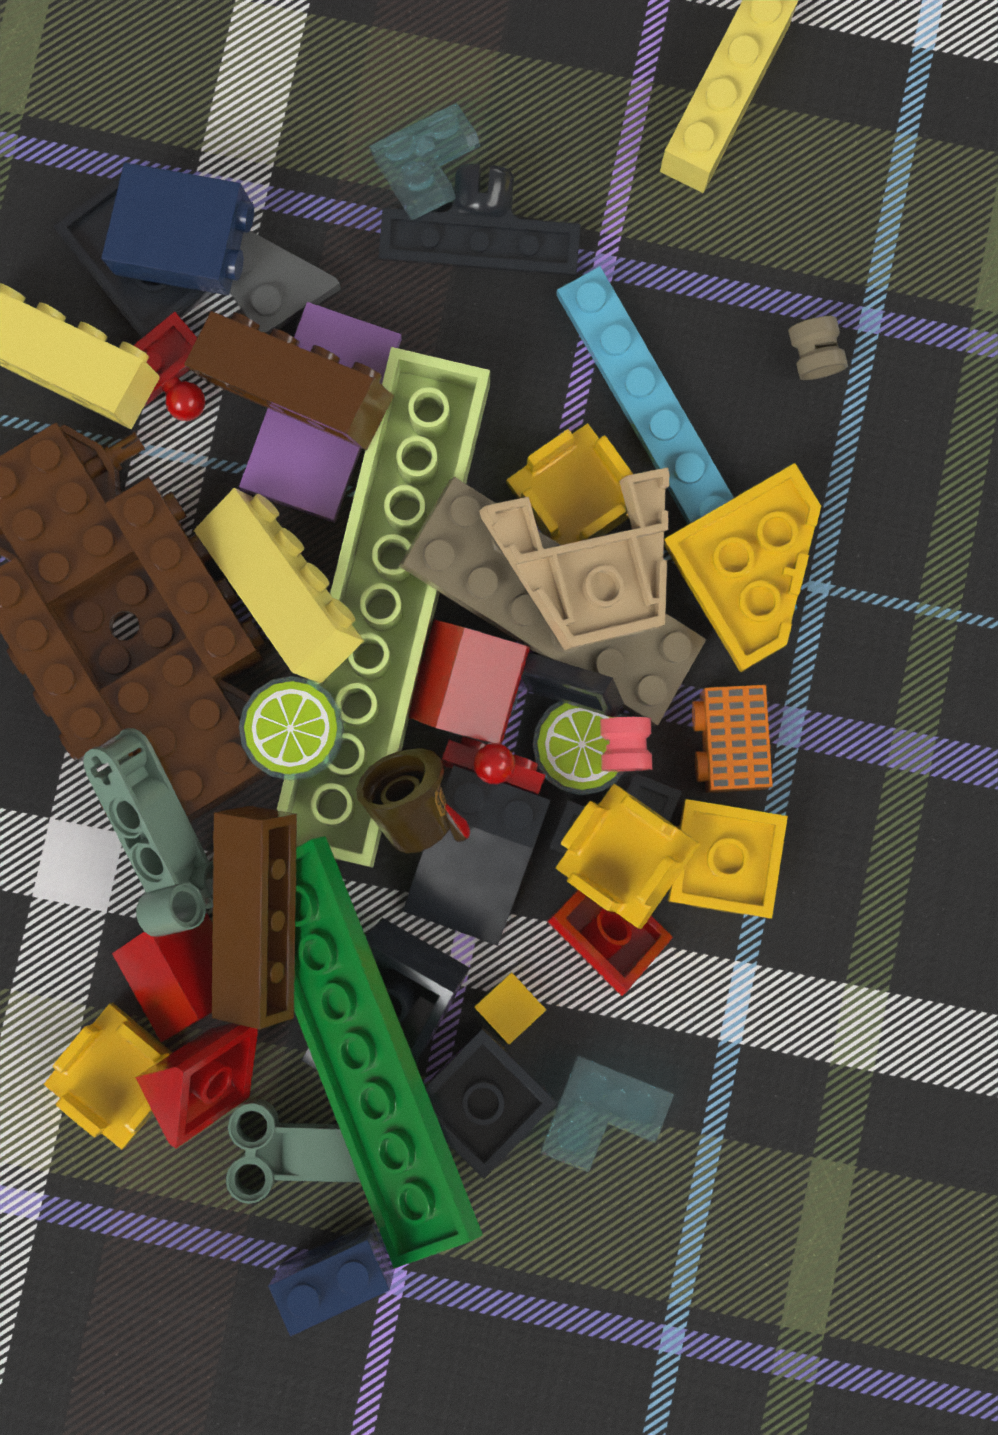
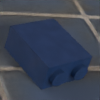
(178, 229)
(332, 1278)

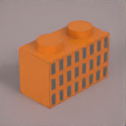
(733, 739)

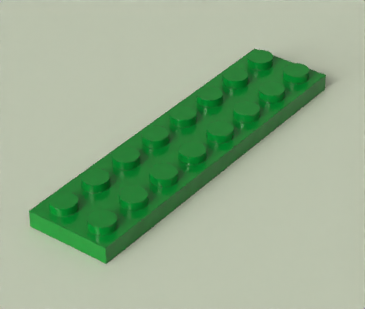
(371, 1071)

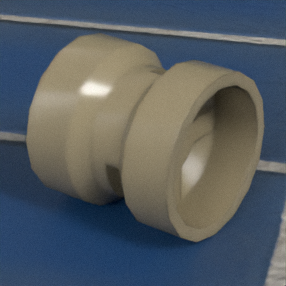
(818, 347)

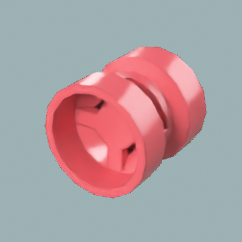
(626, 745)

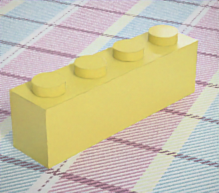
(726, 90)
(73, 359)
(279, 585)

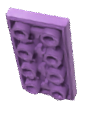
(297, 462)

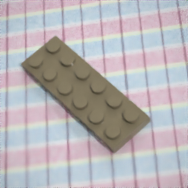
(466, 564)

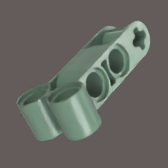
(152, 834)
(287, 1152)

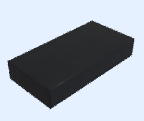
(572, 685)

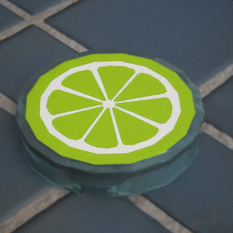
(291, 728)
(570, 750)

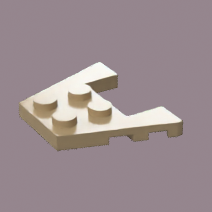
(598, 584)

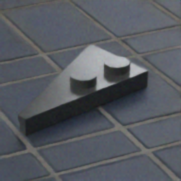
(277, 284)

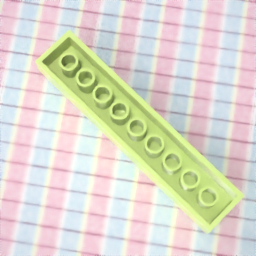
(412, 457)

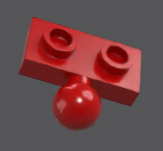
(168, 350)
(494, 764)

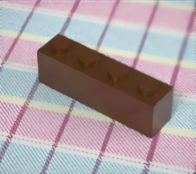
(290, 379)
(254, 916)

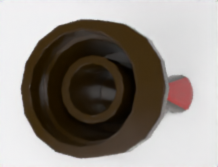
(408, 802)

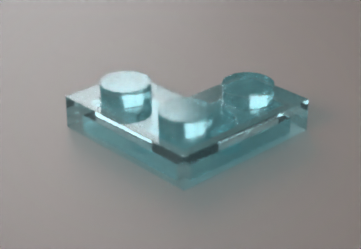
(414, 158)
(598, 1098)

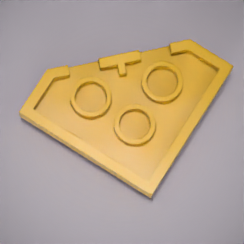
(750, 563)

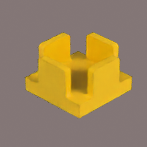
(574, 486)
(624, 855)
(735, 861)
(99, 1076)

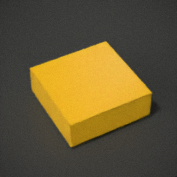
(510, 1008)

